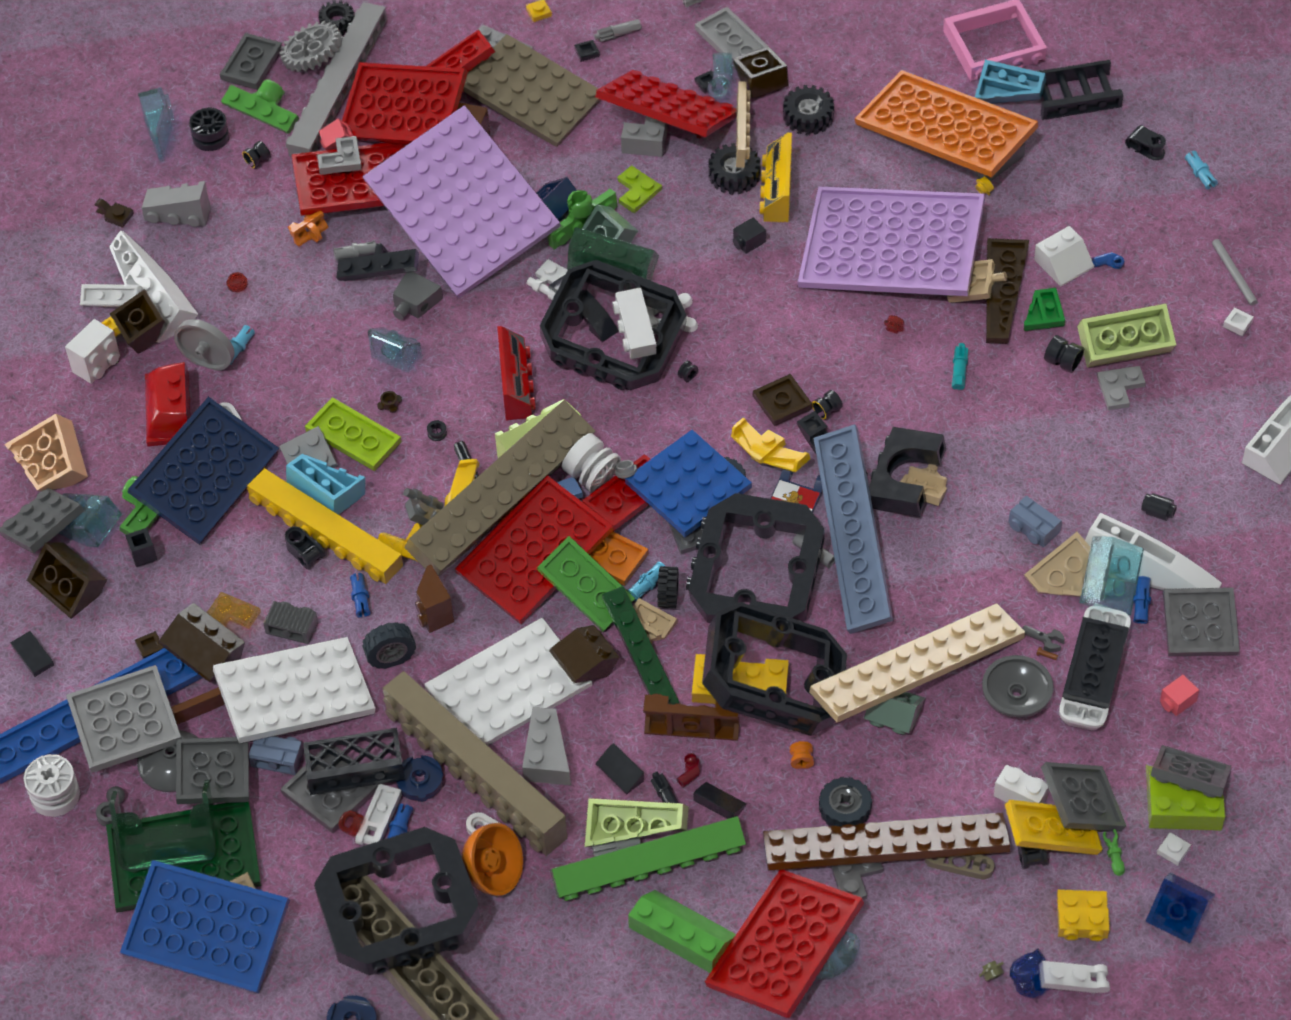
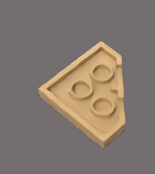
(1062, 569)

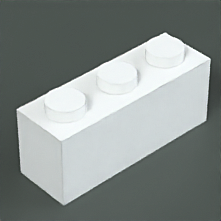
(634, 323)

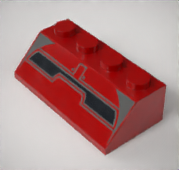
(515, 374)

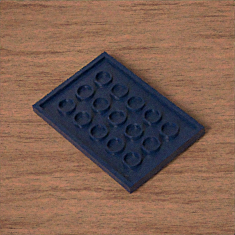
(203, 470)

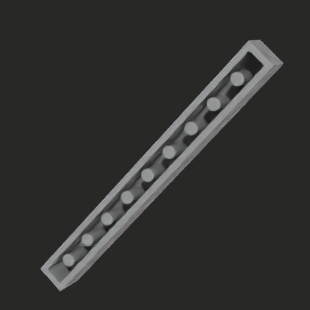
(337, 78)

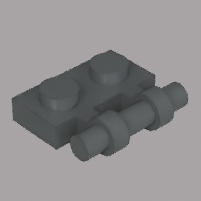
(421, 507)

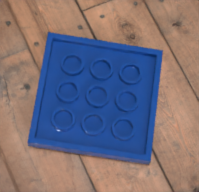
(687, 482)

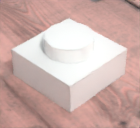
(1238, 321)
(1173, 849)

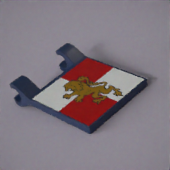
(796, 493)

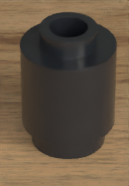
(1158, 506)

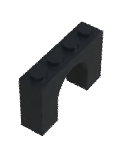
(901, 448)

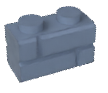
(1034, 521)
(277, 754)

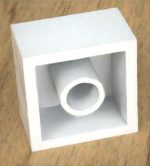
(93, 351)

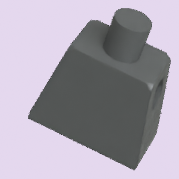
(415, 296)

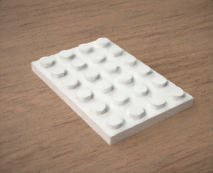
(503, 683)
(293, 689)

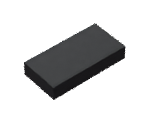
(32, 653)

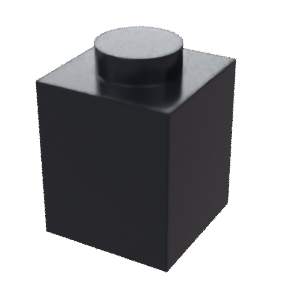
(749, 235)
(141, 547)

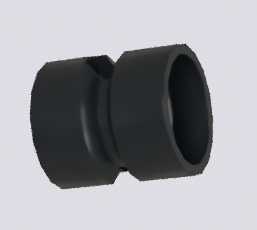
(1067, 355)

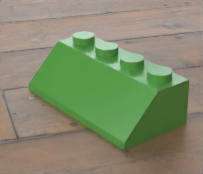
(680, 929)

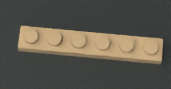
(743, 125)

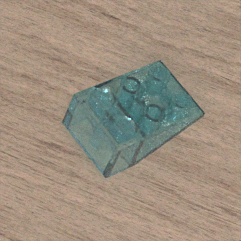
(94, 523)

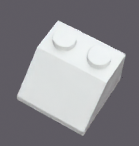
(1063, 256)

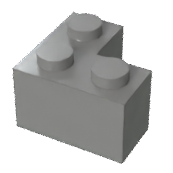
(644, 138)

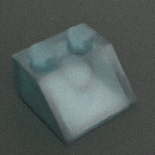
(394, 348)

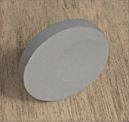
(204, 344)

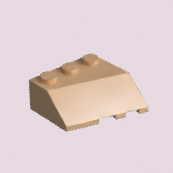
(50, 454)

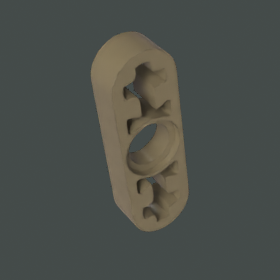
(974, 872)

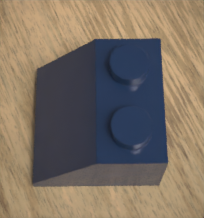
(555, 196)

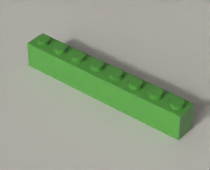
(647, 857)

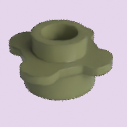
(992, 970)

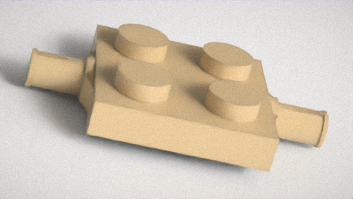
(981, 281)

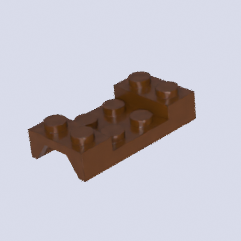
(689, 721)

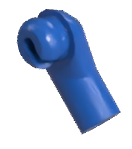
(1109, 259)

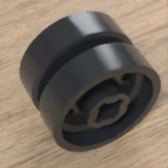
(209, 129)

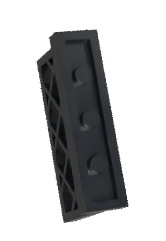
(354, 774)

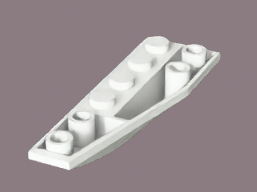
(140, 269)
(1271, 446)
(1159, 562)

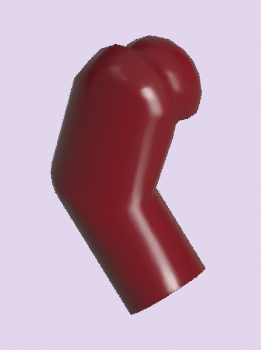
(692, 770)

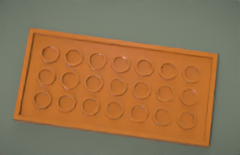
(946, 123)

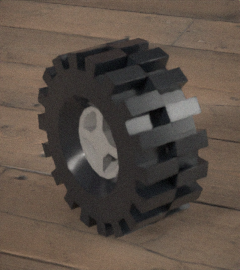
(811, 100)
(727, 176)

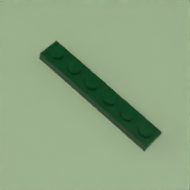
(638, 644)

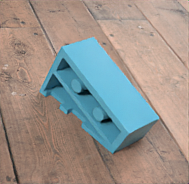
(1009, 83)
(325, 484)

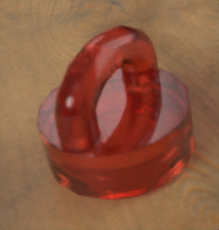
(355, 824)

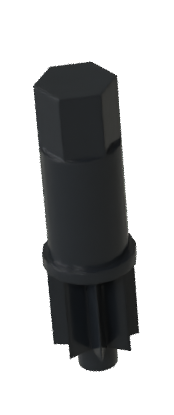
(663, 789)

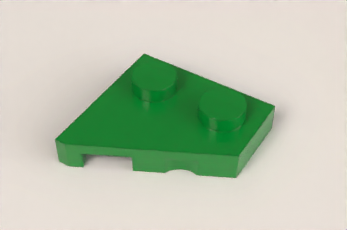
(1044, 311)

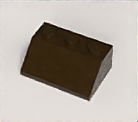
(65, 578)
(201, 641)

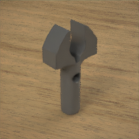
(1046, 638)

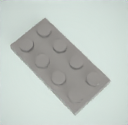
(729, 34)

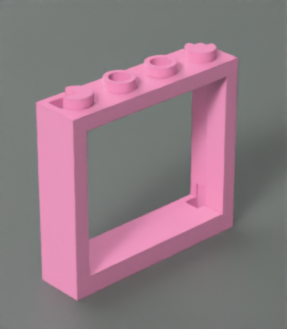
(988, 16)

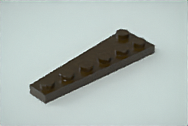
(1008, 257)

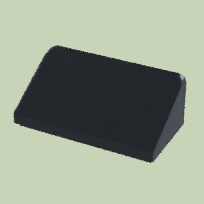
(620, 769)
(718, 801)

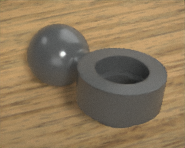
(104, 808)

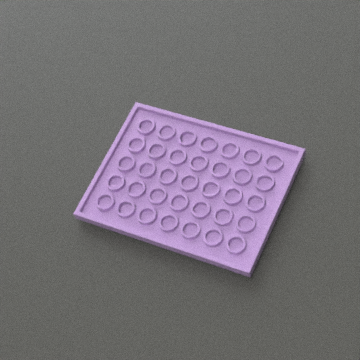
(461, 201)
(892, 241)

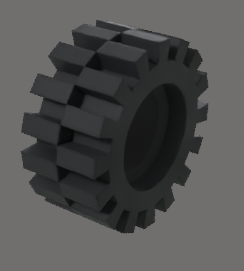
(337, 9)
(667, 587)

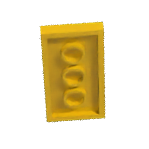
(1041, 827)

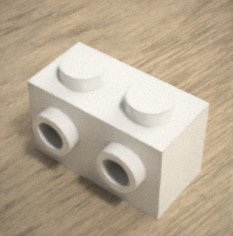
(1017, 785)

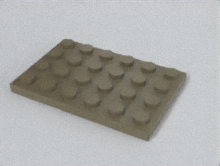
(531, 90)

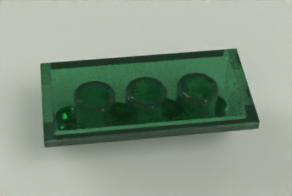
(590, 246)

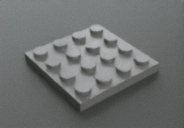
(123, 718)

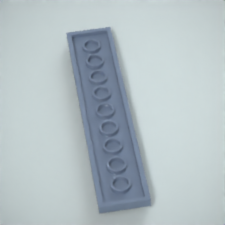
(853, 529)

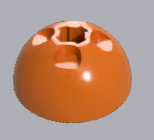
(493, 859)

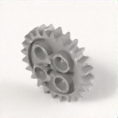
(311, 46)

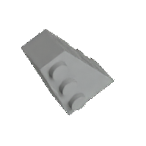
(177, 205)
(545, 752)

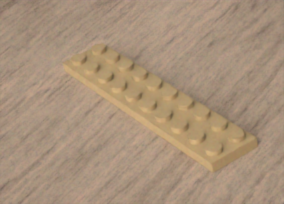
(916, 662)

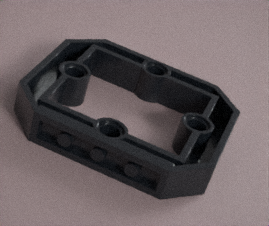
(609, 369)
(752, 511)
(771, 705)
(395, 951)

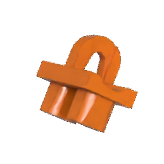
(314, 223)

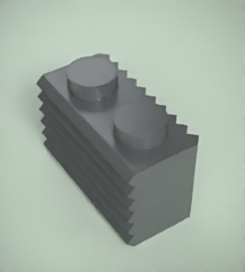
(291, 622)

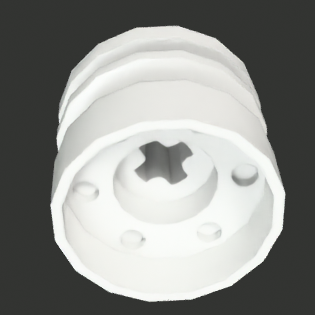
(590, 462)
(51, 785)

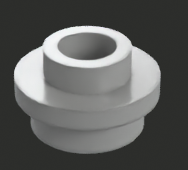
(625, 469)

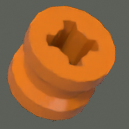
(801, 755)

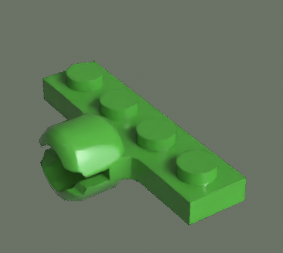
(262, 105)
(580, 208)
(140, 517)

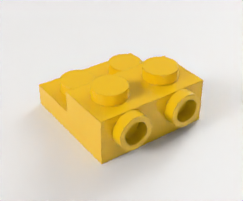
(1082, 914)

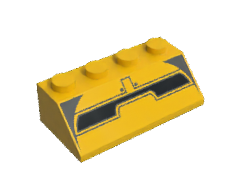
(776, 180)

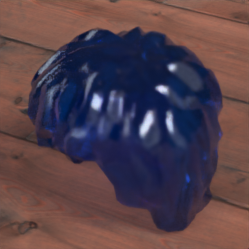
(1026, 974)

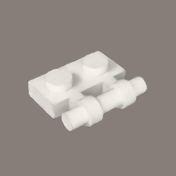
(547, 273)

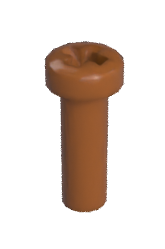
(1046, 654)

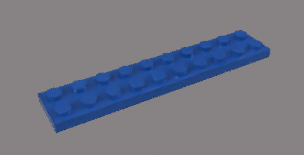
(56, 729)

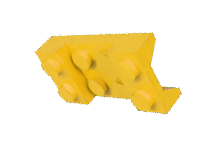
(758, 675)

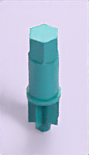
(959, 369)

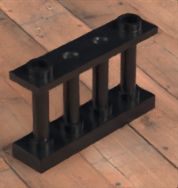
(1080, 104)

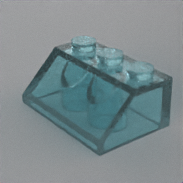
(1111, 574)

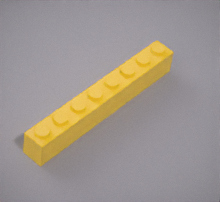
(325, 526)

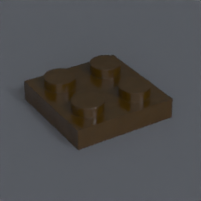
(782, 399)

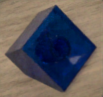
(1179, 907)

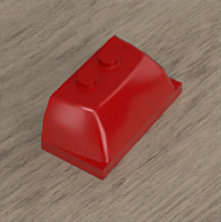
(166, 402)

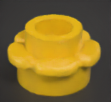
(984, 185)

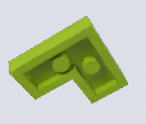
(641, 189)

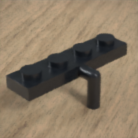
(377, 265)

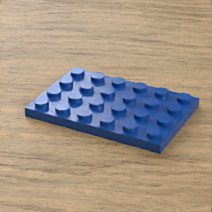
(205, 926)

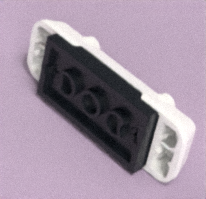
(1094, 667)

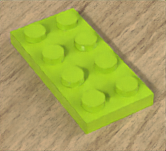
(354, 434)

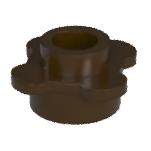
(385, 398)

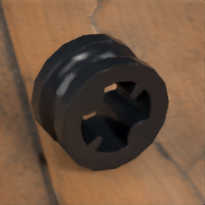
(687, 371)
(434, 425)

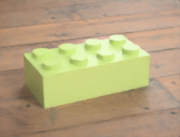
(1126, 335)

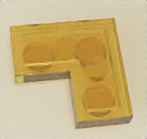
(232, 609)

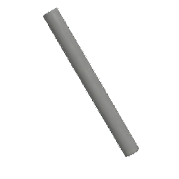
(1234, 272)

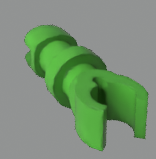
(1115, 854)

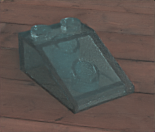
(157, 119)

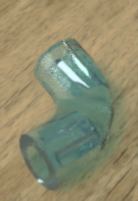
(722, 75)
(841, 957)

